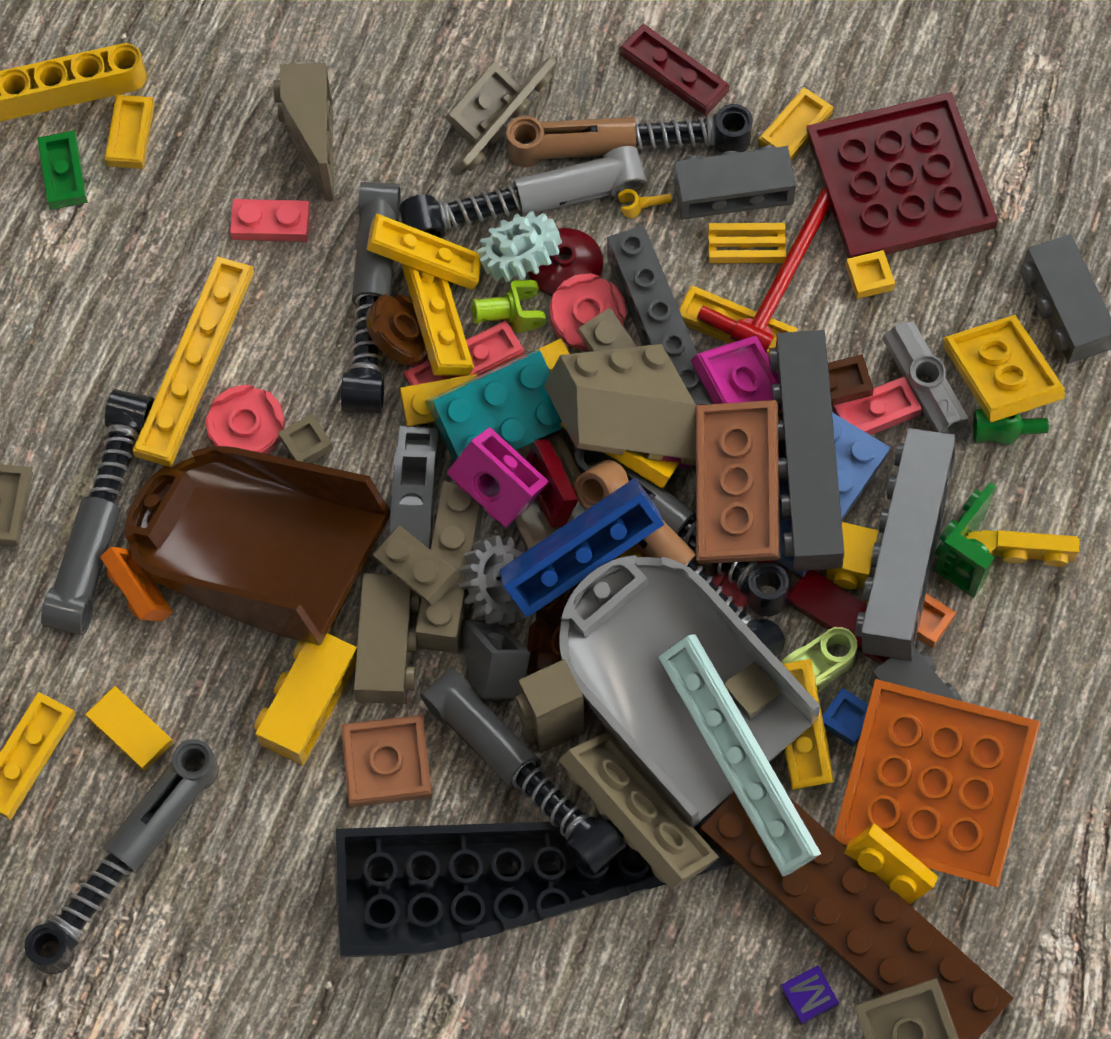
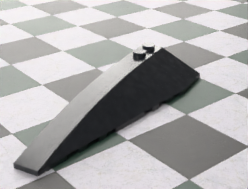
(464, 882)

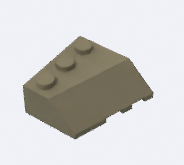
(625, 402)

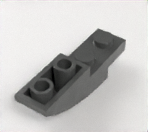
(414, 482)

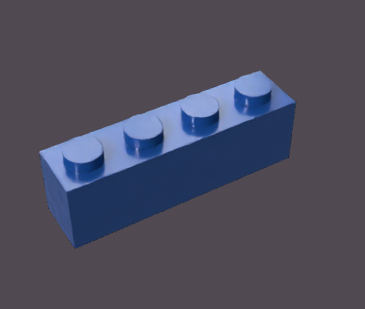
(581, 547)

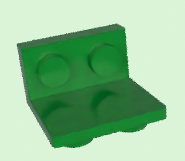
(962, 559)

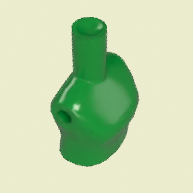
(1007, 429)

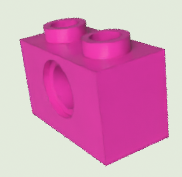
(517, 479)

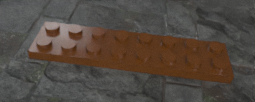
(861, 919)

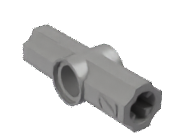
(916, 359)

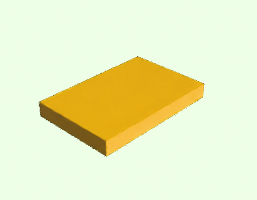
(1003, 368)

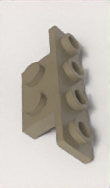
(487, 107)

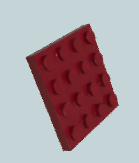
(901, 176)

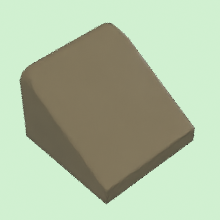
(752, 690)

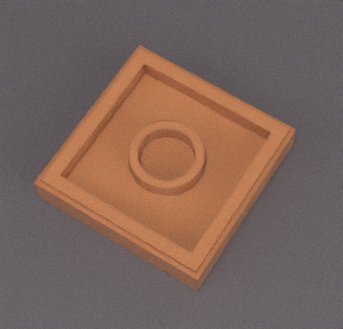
(386, 761)

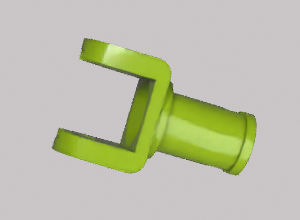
(509, 308)

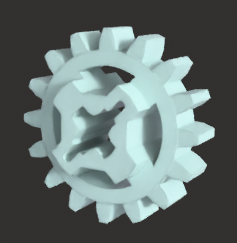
(519, 246)

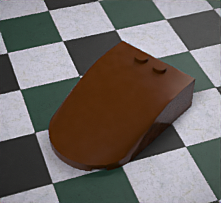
(257, 536)

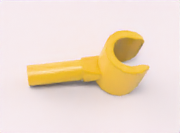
(634, 210)

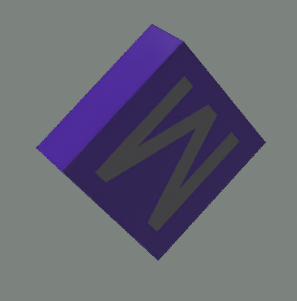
(809, 995)

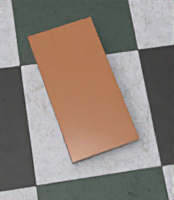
(737, 482)

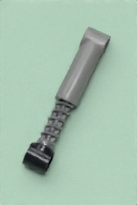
(537, 193)

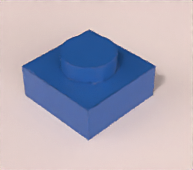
(845, 717)

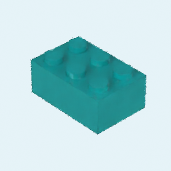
(505, 399)

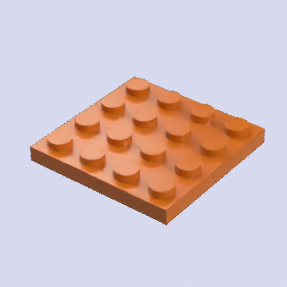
(939, 779)

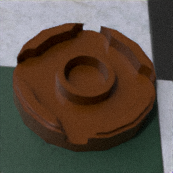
(396, 329)

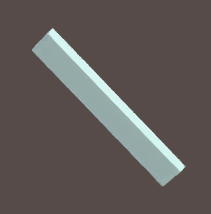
(739, 755)

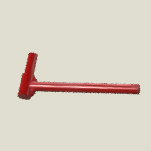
(758, 325)

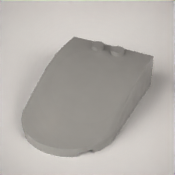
(612, 643)

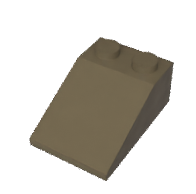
(307, 110)

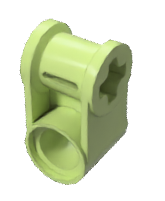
(825, 665)

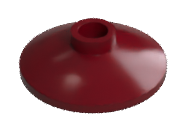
(584, 259)

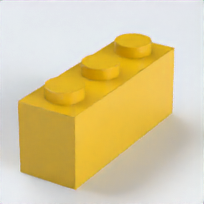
(306, 698)

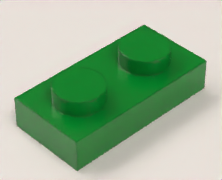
(62, 170)

